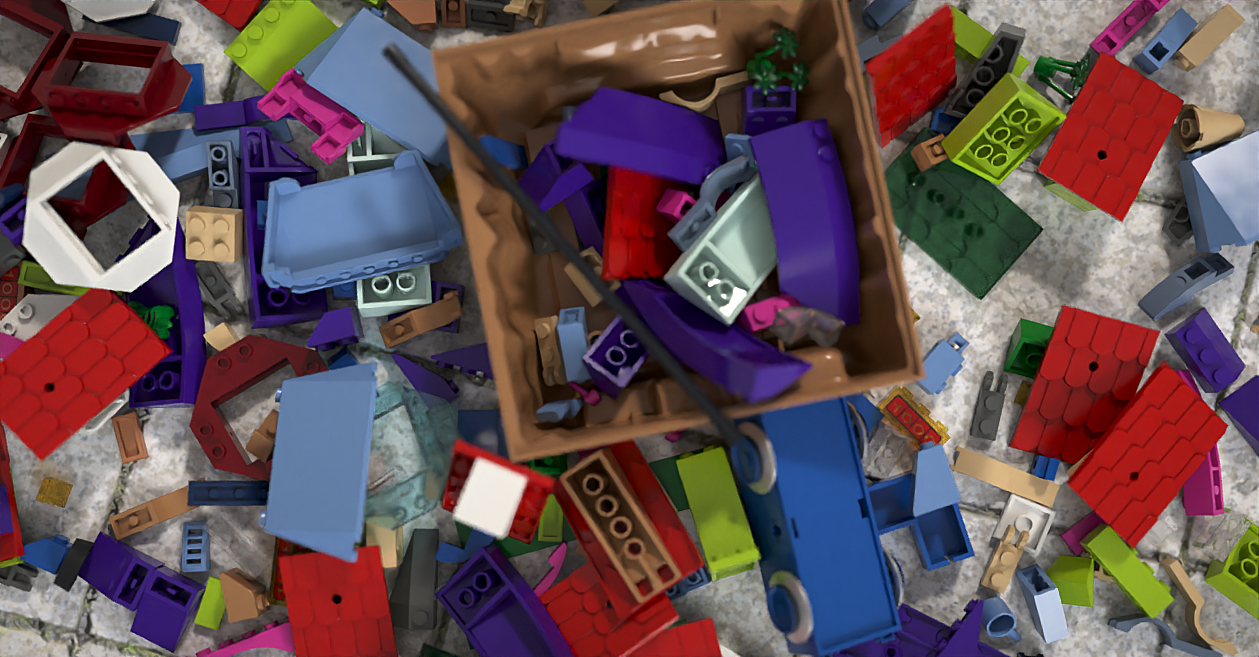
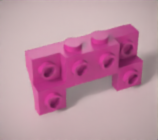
(316, 111)

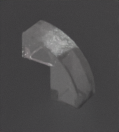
(798, 321)

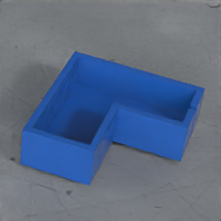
(934, 532)

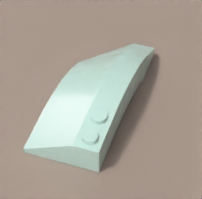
(729, 256)
(399, 289)

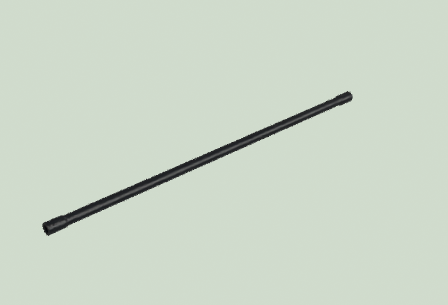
(723, 424)

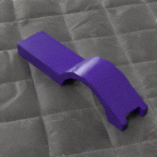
(231, 114)

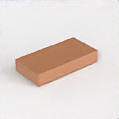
(129, 437)

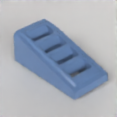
(187, 557)

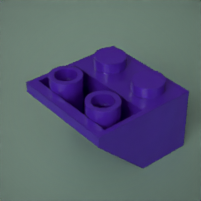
(336, 327)

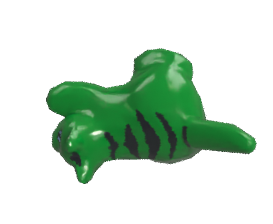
(156, 317)

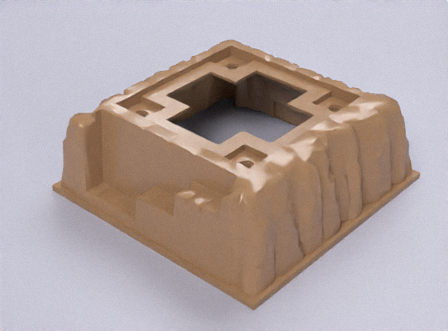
(518, 93)

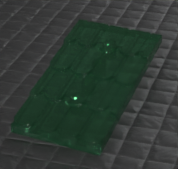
(957, 219)

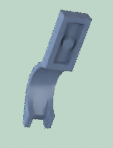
(704, 212)
(1126, 623)

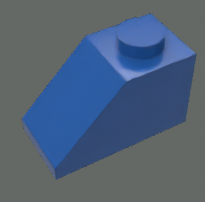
(47, 553)

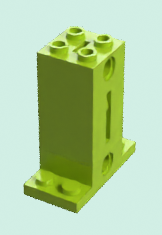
(717, 513)

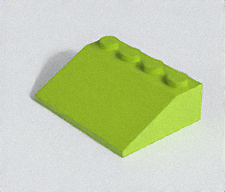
(279, 39)
(1002, 130)
(1239, 573)

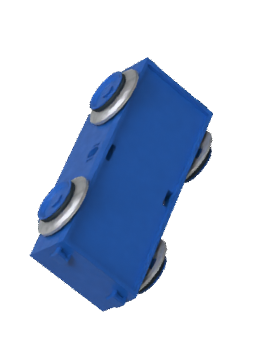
(817, 552)

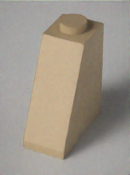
(1207, 37)

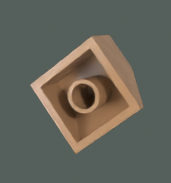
(243, 595)

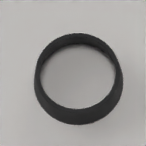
(72, 564)

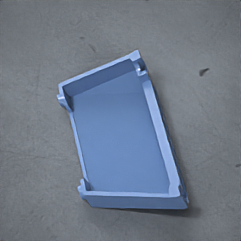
(362, 80)
(1223, 193)
(356, 226)
(322, 459)

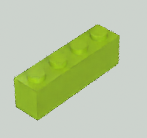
(973, 38)
(1127, 570)

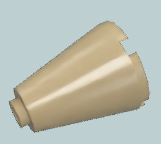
(1204, 127)

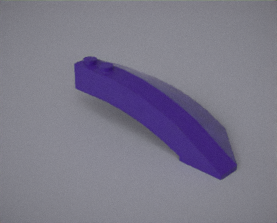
(261, 162)
(711, 347)
(500, 609)

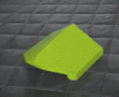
(1073, 579)

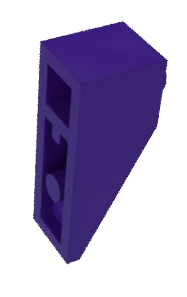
(427, 380)

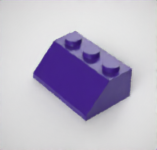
(1205, 351)
(616, 357)

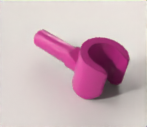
(591, 397)
(674, 435)

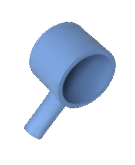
(999, 619)

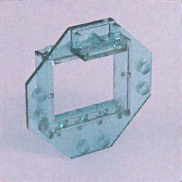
(436, 435)

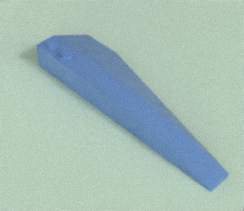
(181, 152)

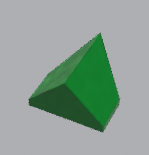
(549, 465)

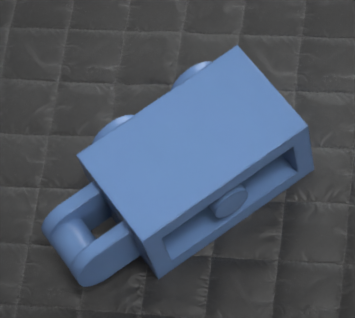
(941, 363)

